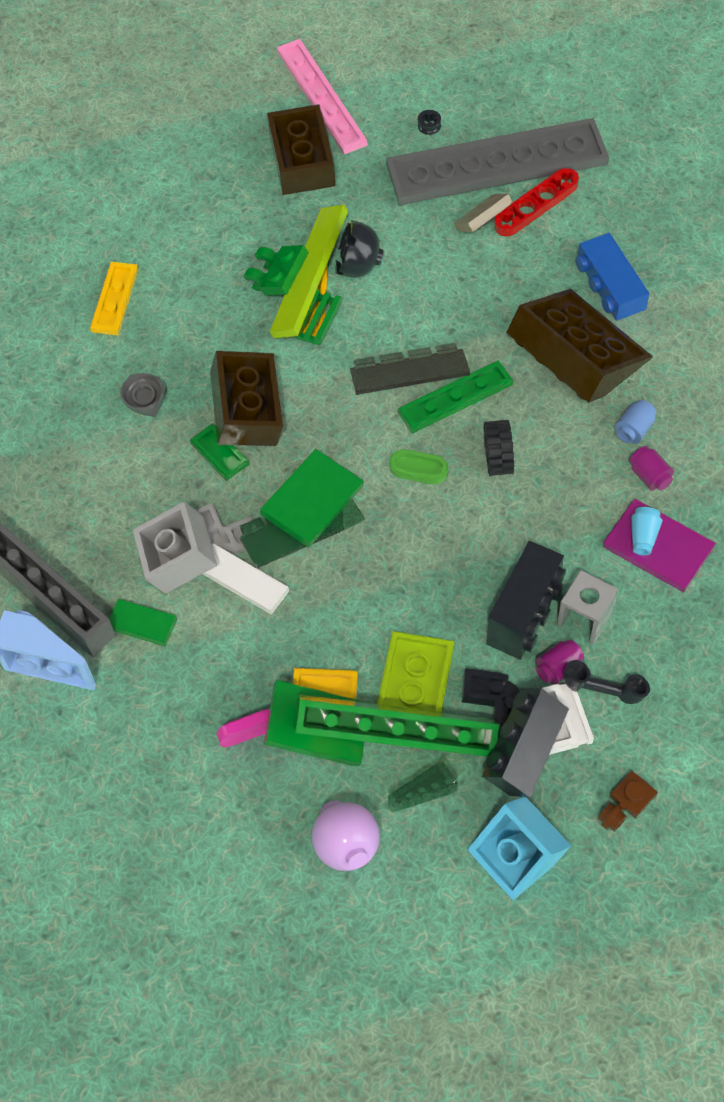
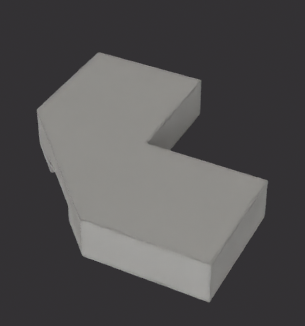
(224, 537)

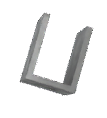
(597, 612)

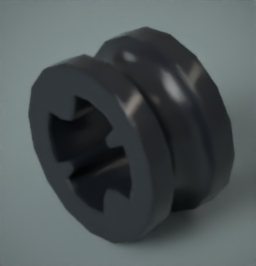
(428, 116)

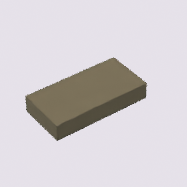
(483, 212)

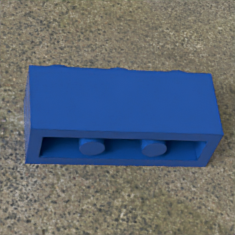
(612, 277)

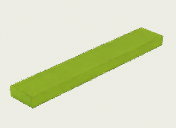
(299, 298)

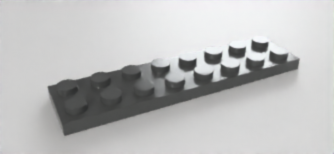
(496, 161)

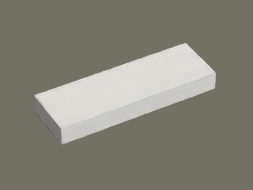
(246, 581)

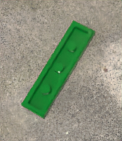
(455, 396)

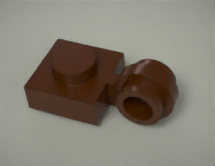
(631, 795)

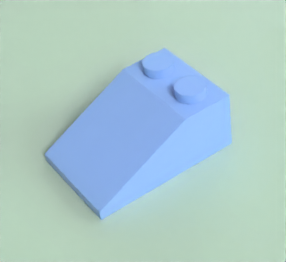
(36, 651)

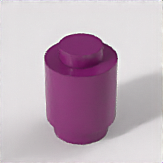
(651, 468)
(553, 661)

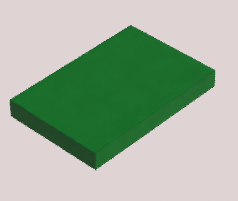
(311, 498)
(282, 734)

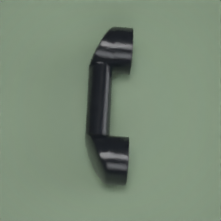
(577, 676)

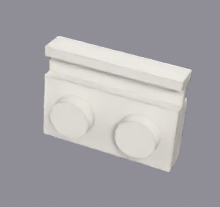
(575, 727)

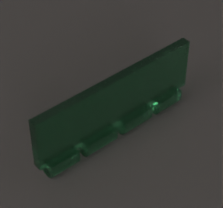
(271, 543)

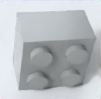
(174, 547)

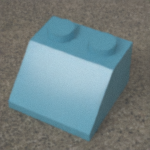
(518, 846)

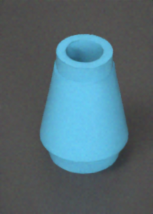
(645, 528)

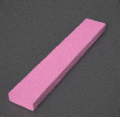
(319, 91)

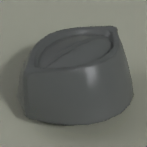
(143, 394)

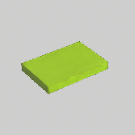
(416, 672)

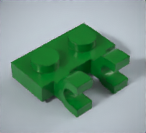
(282, 268)

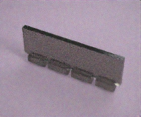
(416, 369)

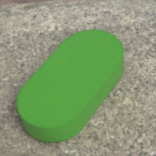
(418, 466)

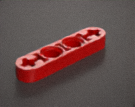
(538, 204)

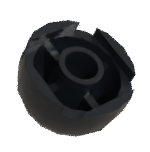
(358, 250)

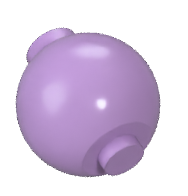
(345, 835)

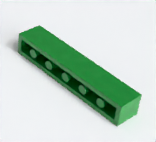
(395, 725)

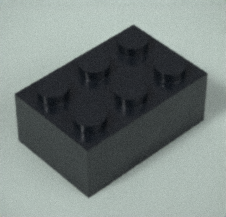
(526, 600)

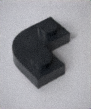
(490, 690)

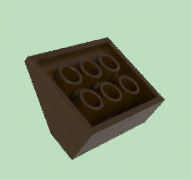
(577, 343)

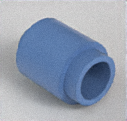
(635, 422)

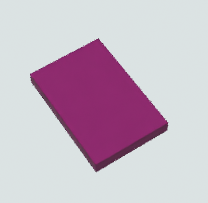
(675, 554)

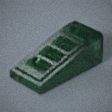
(428, 786)

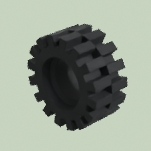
(498, 447)

